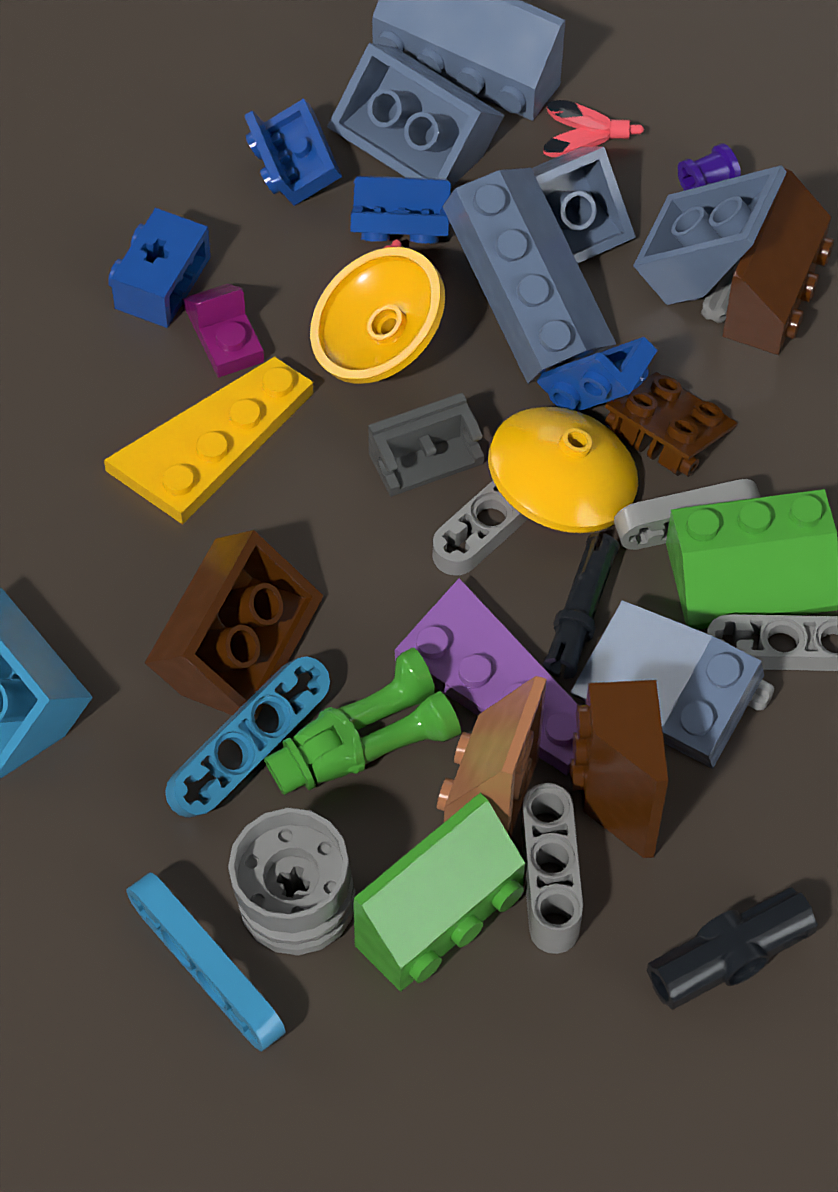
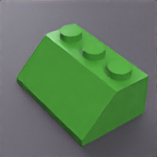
(755, 557)
(438, 894)

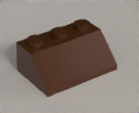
(779, 270)
(234, 623)
(622, 761)

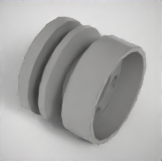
(278, 857)

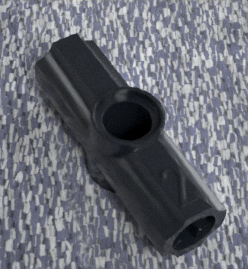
(732, 948)

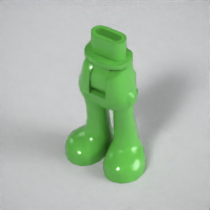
(332, 745)

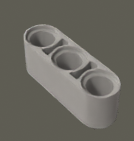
(551, 891)

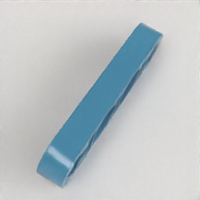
(252, 740)
(206, 961)

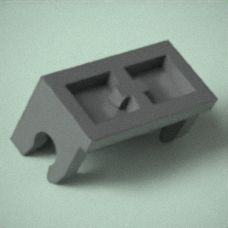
(425, 444)

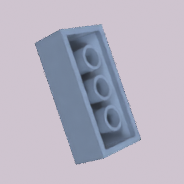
(483, 46)
(527, 271)

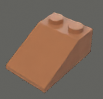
(499, 755)

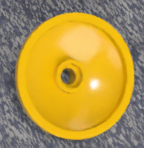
(377, 315)
(562, 469)

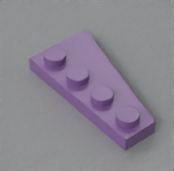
(482, 662)

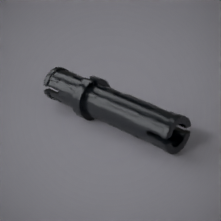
(576, 621)

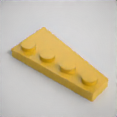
(206, 444)

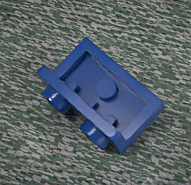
(293, 152)
(400, 207)
(599, 376)

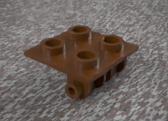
(672, 418)

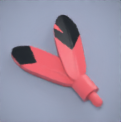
(590, 126)

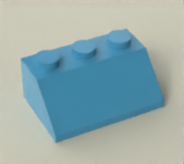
(36, 690)

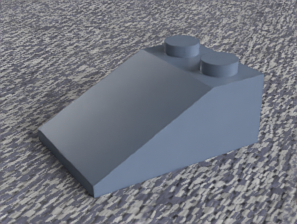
(705, 234)
(698, 677)

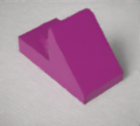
(224, 329)

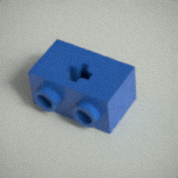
(160, 267)

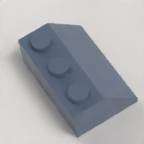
(413, 117)
(585, 201)

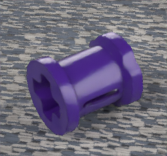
(709, 169)

